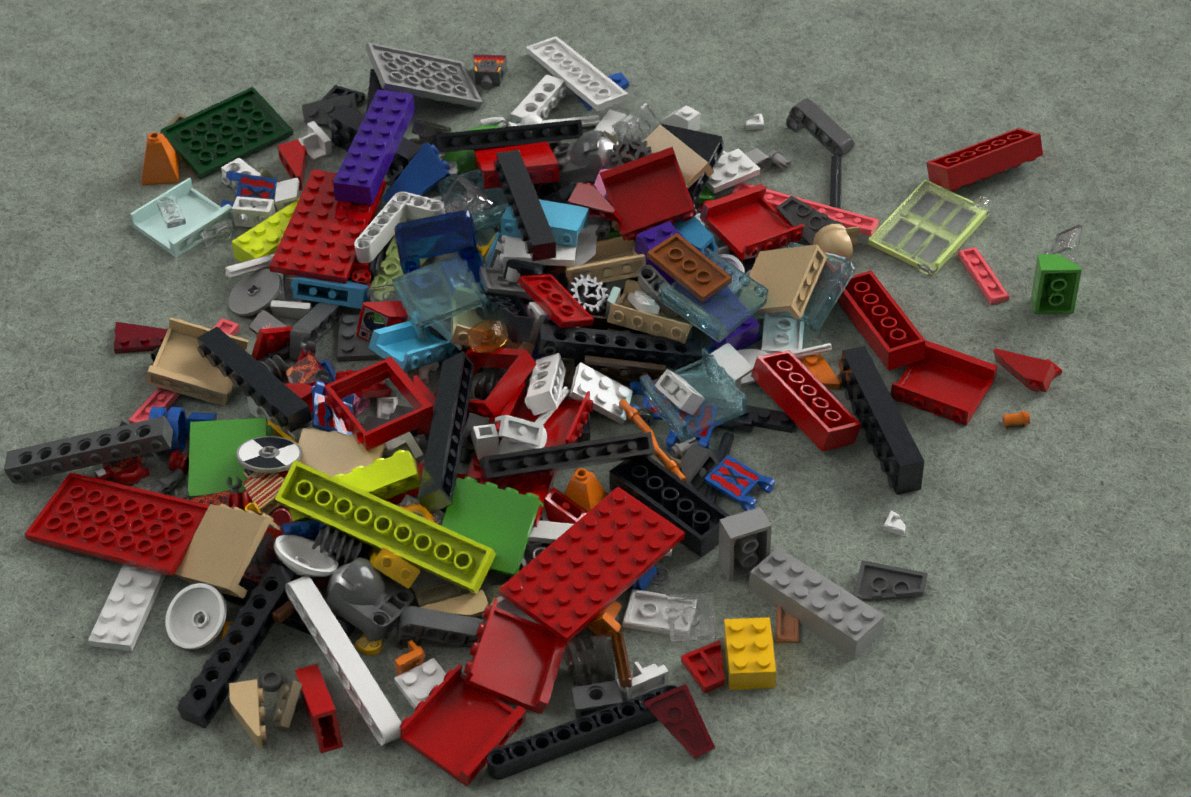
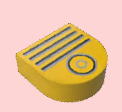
(368, 646)

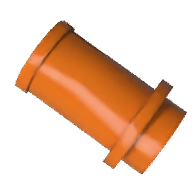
(1016, 419)

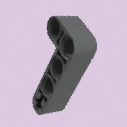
(820, 125)
(314, 326)
(436, 626)

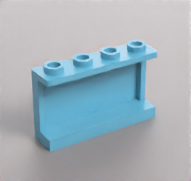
(563, 220)
(407, 349)

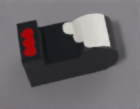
(516, 268)

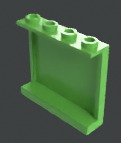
(214, 453)
(494, 519)

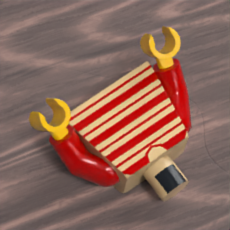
(261, 491)

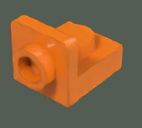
(410, 660)

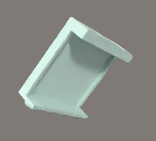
(199, 216)

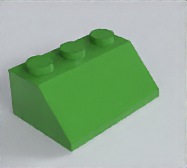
(1055, 285)

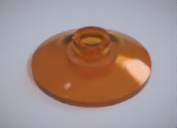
(487, 336)

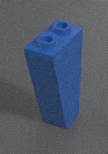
(421, 173)

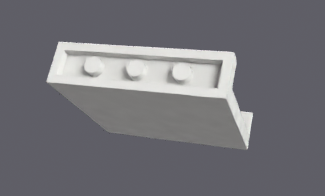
(515, 249)

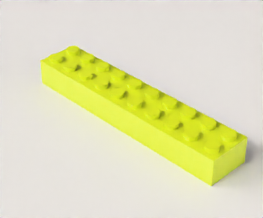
(386, 525)

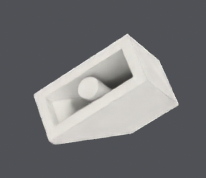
(683, 118)

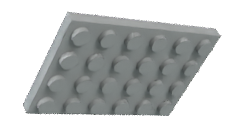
(423, 75)

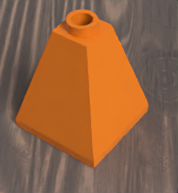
(160, 161)
(585, 489)

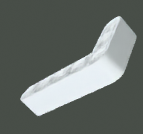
(397, 210)

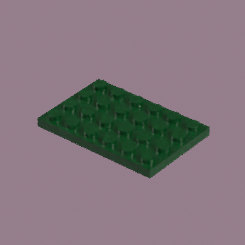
(226, 132)

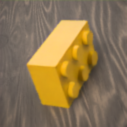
(749, 653)

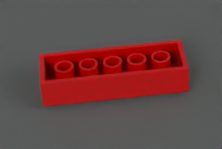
(985, 159)
(881, 321)
(805, 400)

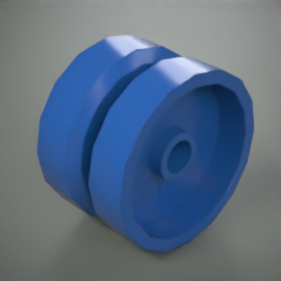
(176, 417)

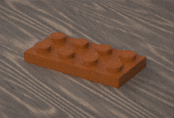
(689, 267)

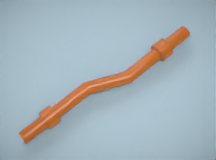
(634, 416)

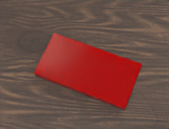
(555, 300)

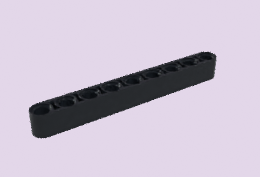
(572, 736)

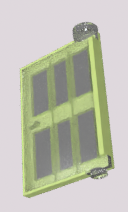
(930, 227)

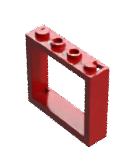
(519, 367)
(367, 377)

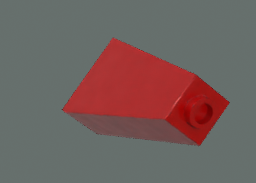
(319, 708)

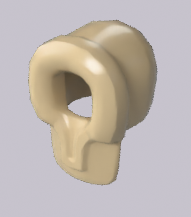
(837, 239)

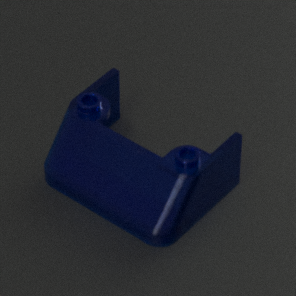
(437, 237)

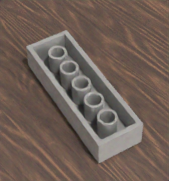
(816, 602)

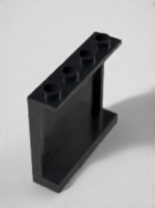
(705, 145)

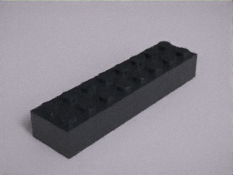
(881, 420)

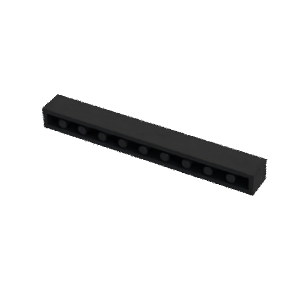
(446, 433)

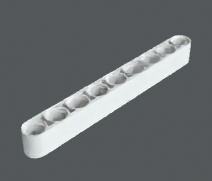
(344, 660)

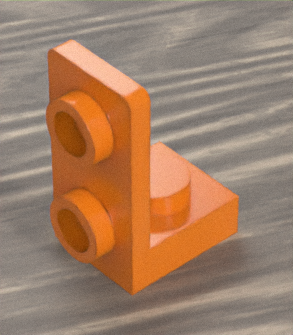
(605, 621)

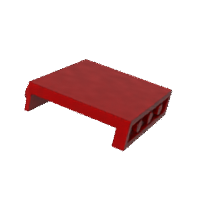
(536, 156)
(648, 193)
(749, 223)
(945, 383)
(563, 424)
(514, 659)
(460, 726)

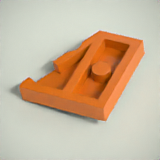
(821, 370)

